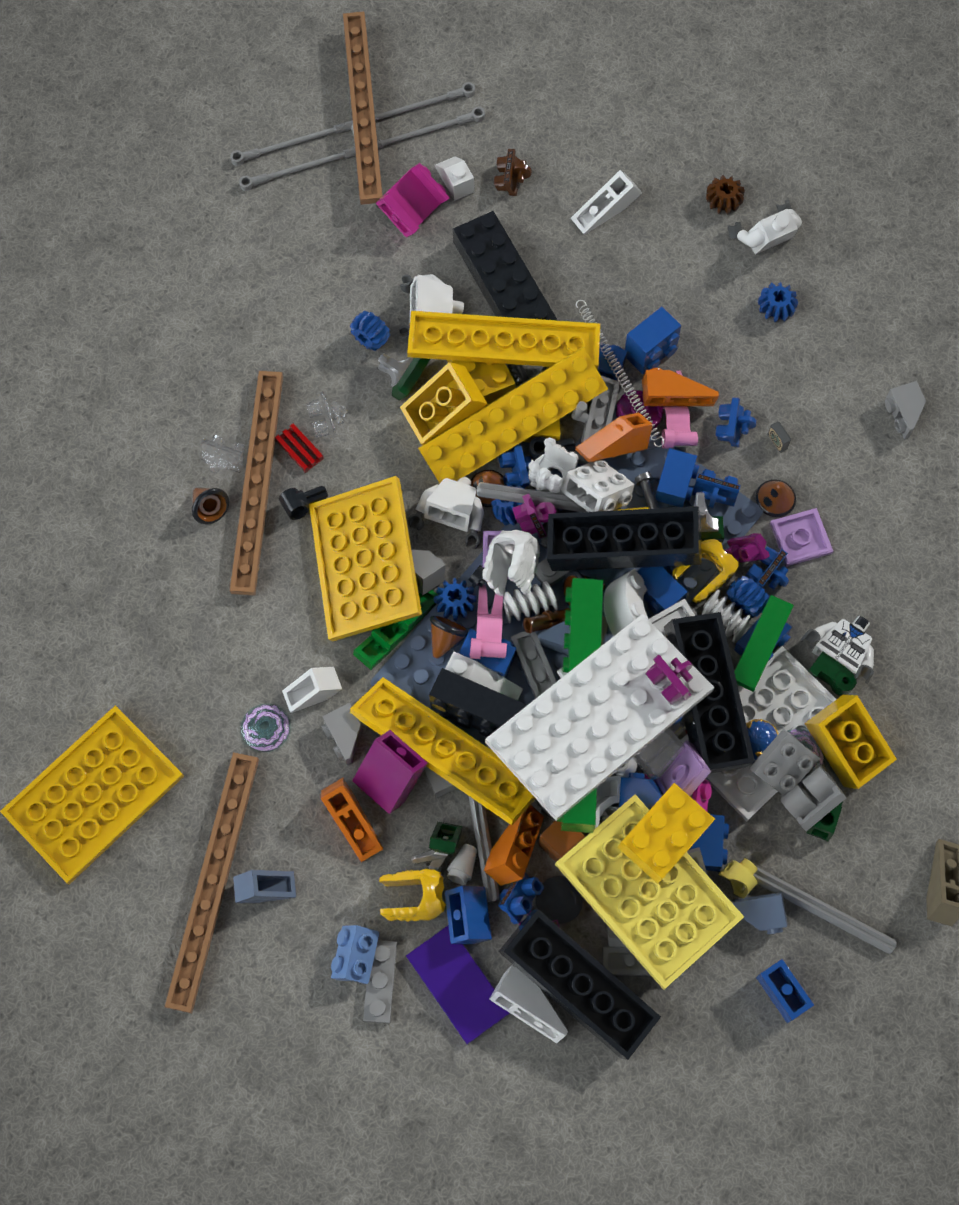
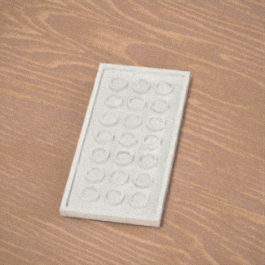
(594, 718)

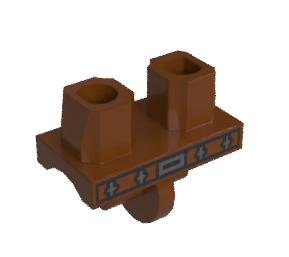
(515, 173)

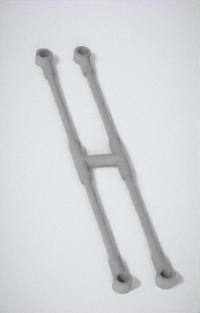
(346, 126)

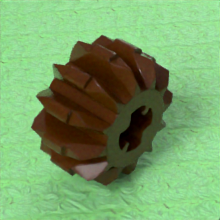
(725, 194)

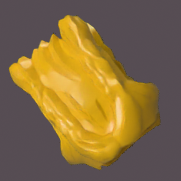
(725, 563)
(431, 902)

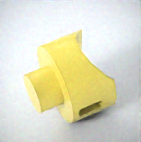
(740, 876)

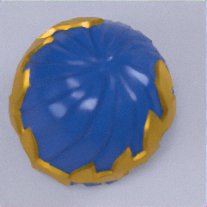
(761, 735)

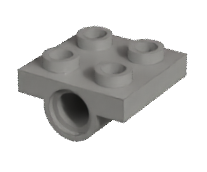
(784, 762)
(813, 797)

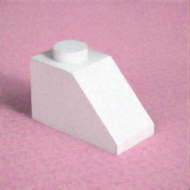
(456, 177)
(312, 688)

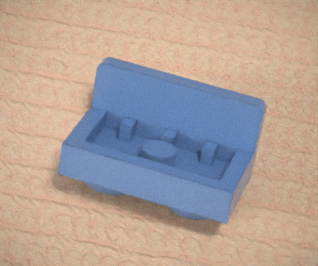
(354, 954)

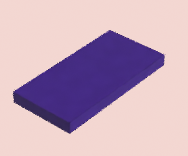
(457, 985)

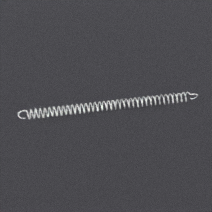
(618, 372)

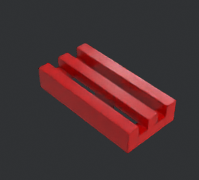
(287, 434)

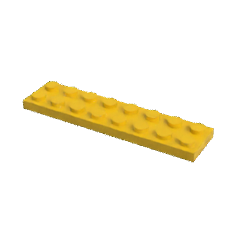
(499, 339)
(513, 417)
(445, 748)

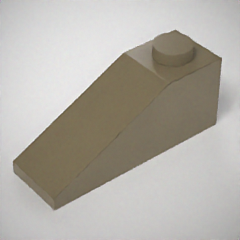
(944, 884)

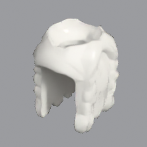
(554, 457)
(513, 549)

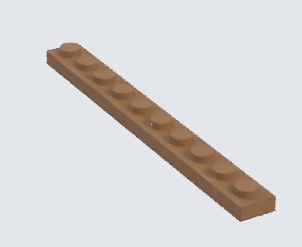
(362, 108)
(256, 483)
(211, 883)

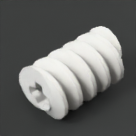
(531, 601)
(732, 620)

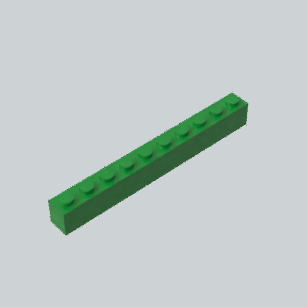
(581, 641)

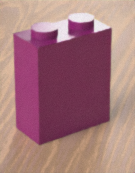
(389, 771)

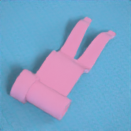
(678, 427)
(488, 628)

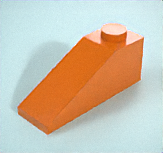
(672, 389)
(351, 819)

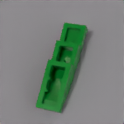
(386, 638)
(762, 642)

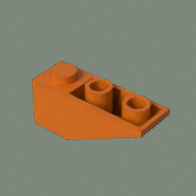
(620, 437)
(514, 848)

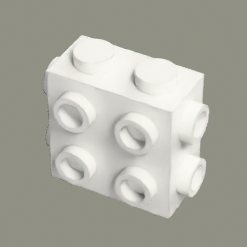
(597, 487)

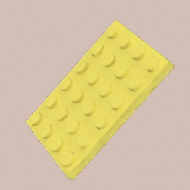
(659, 923)

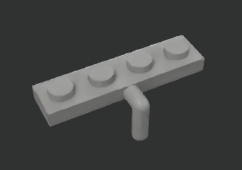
(599, 412)

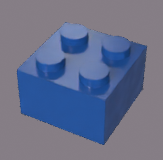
(652, 340)

